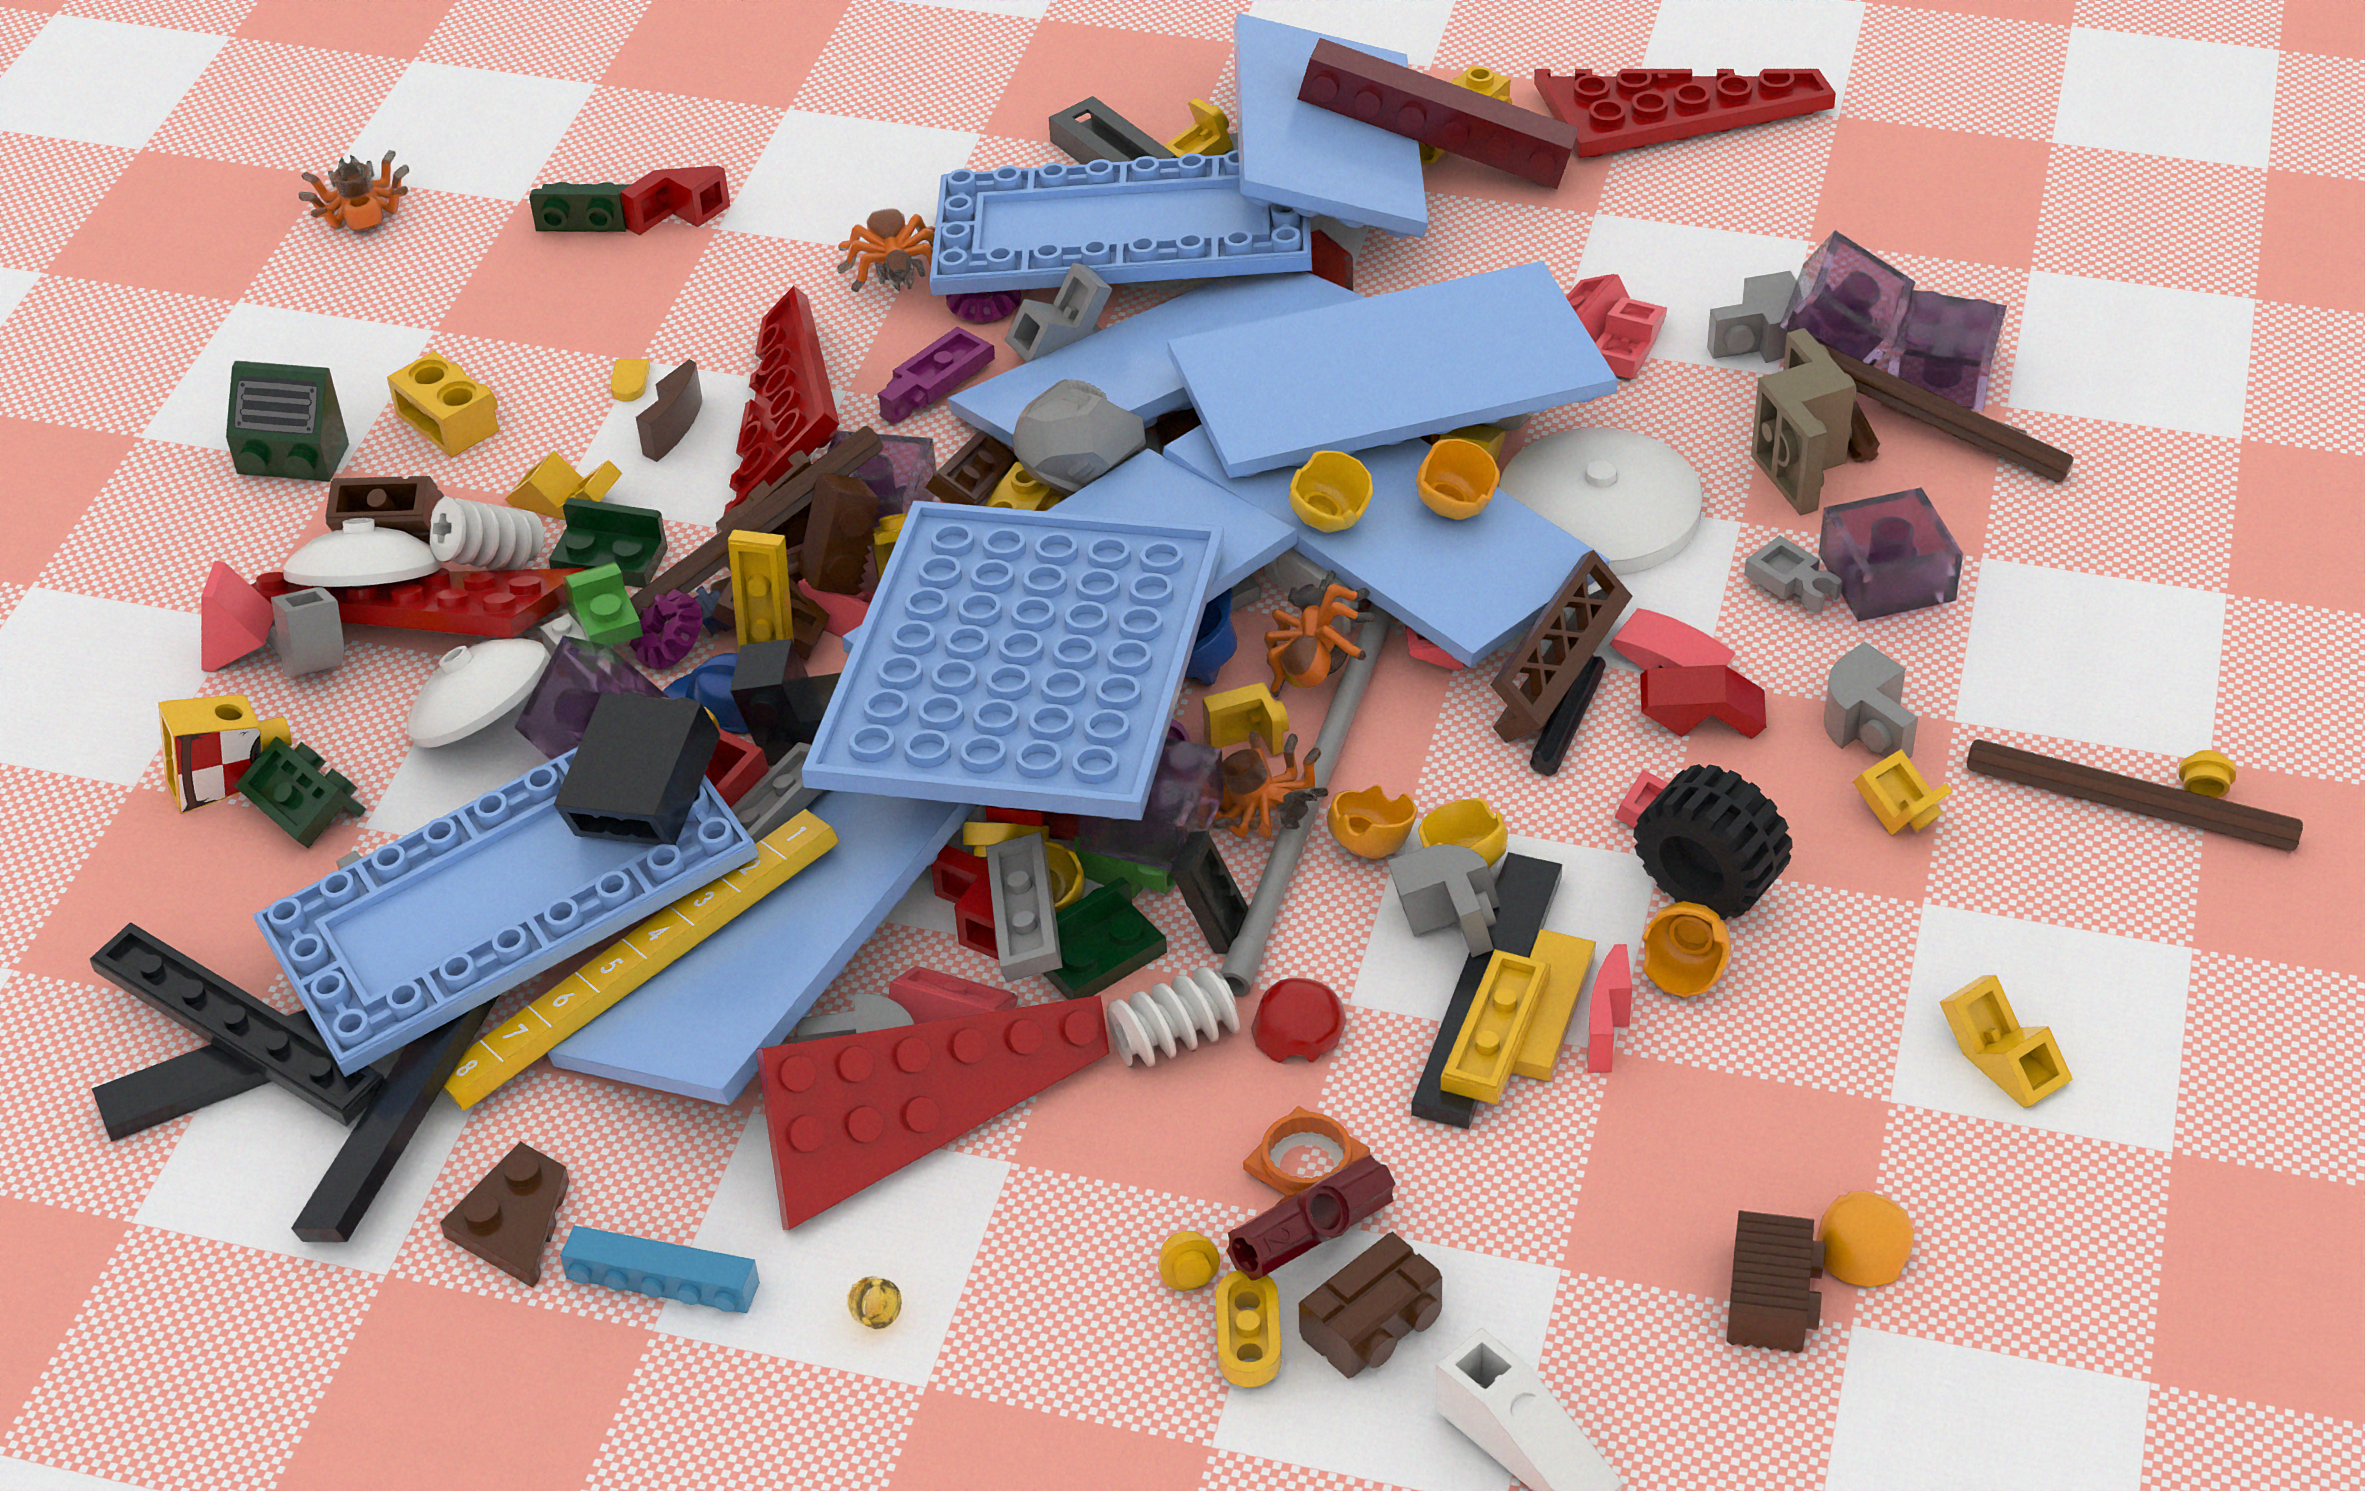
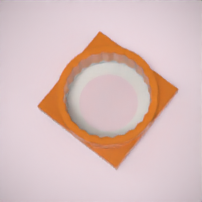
(1301, 1129)

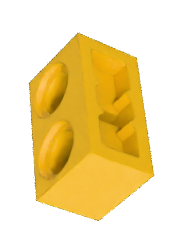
(443, 403)

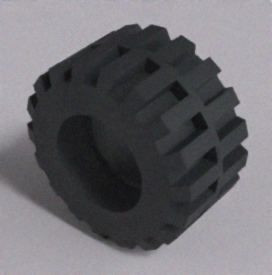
(1713, 840)

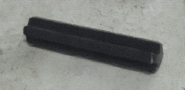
(1566, 718)

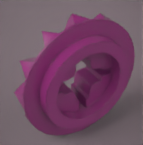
(981, 307)
(678, 635)

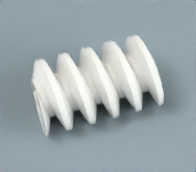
(484, 534)
(1172, 1014)

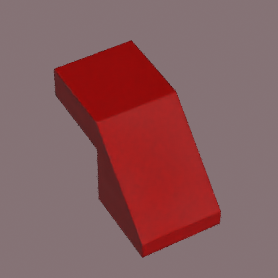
(688, 193)
(1689, 694)
(966, 882)

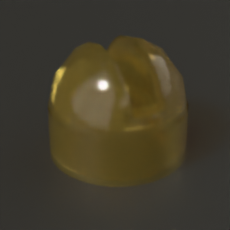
(881, 1304)

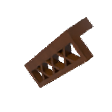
(1570, 647)

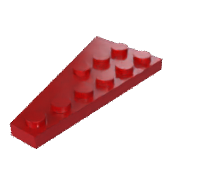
(1672, 104)
(791, 400)
(445, 601)
(884, 1097)

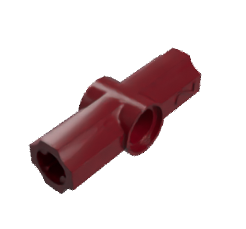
(1310, 1217)

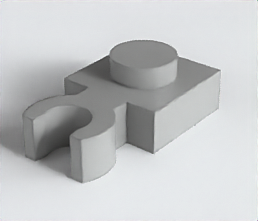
(1789, 570)

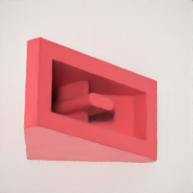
(232, 618)

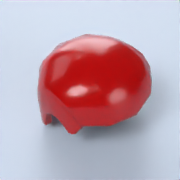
(1298, 1019)

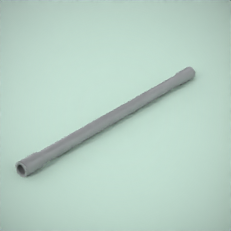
(1248, 948)

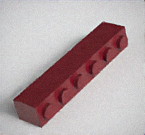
(1437, 113)

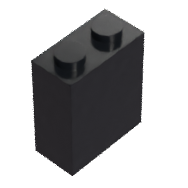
(637, 769)

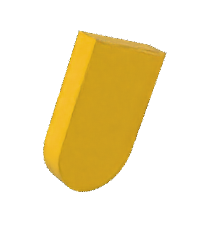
(629, 378)

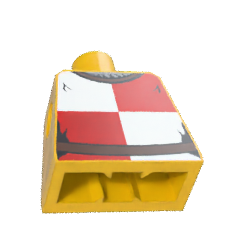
(212, 745)

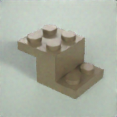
(1803, 420)

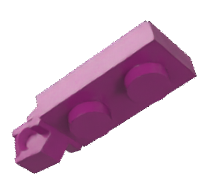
(933, 373)

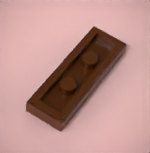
(972, 471)

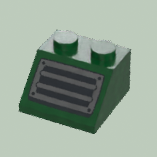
(284, 421)

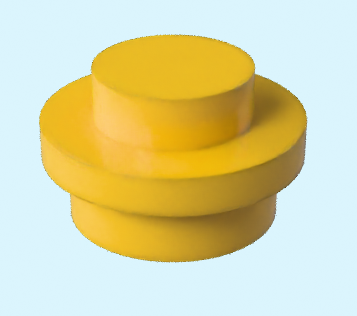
(2207, 773)
(1188, 1261)

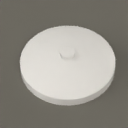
(1611, 492)

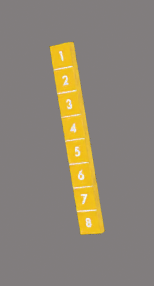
(635, 960)

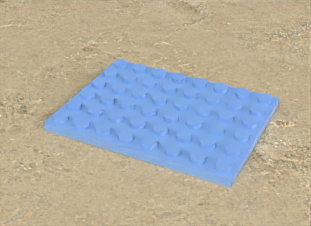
(1019, 661)

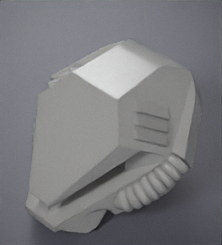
(1074, 436)

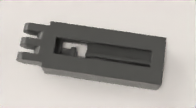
(1102, 136)

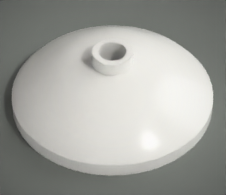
(360, 557)
(474, 689)

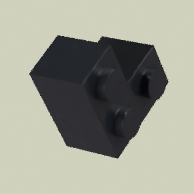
(779, 697)

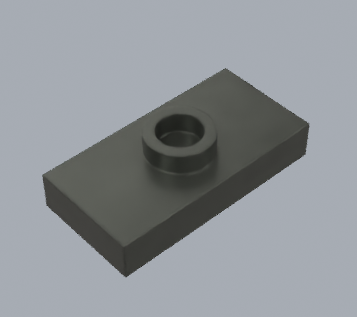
(1209, 891)

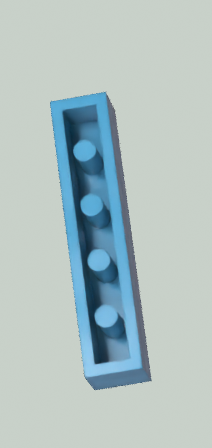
(660, 1269)

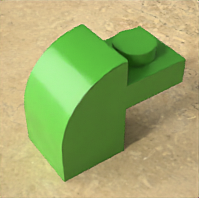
(602, 605)

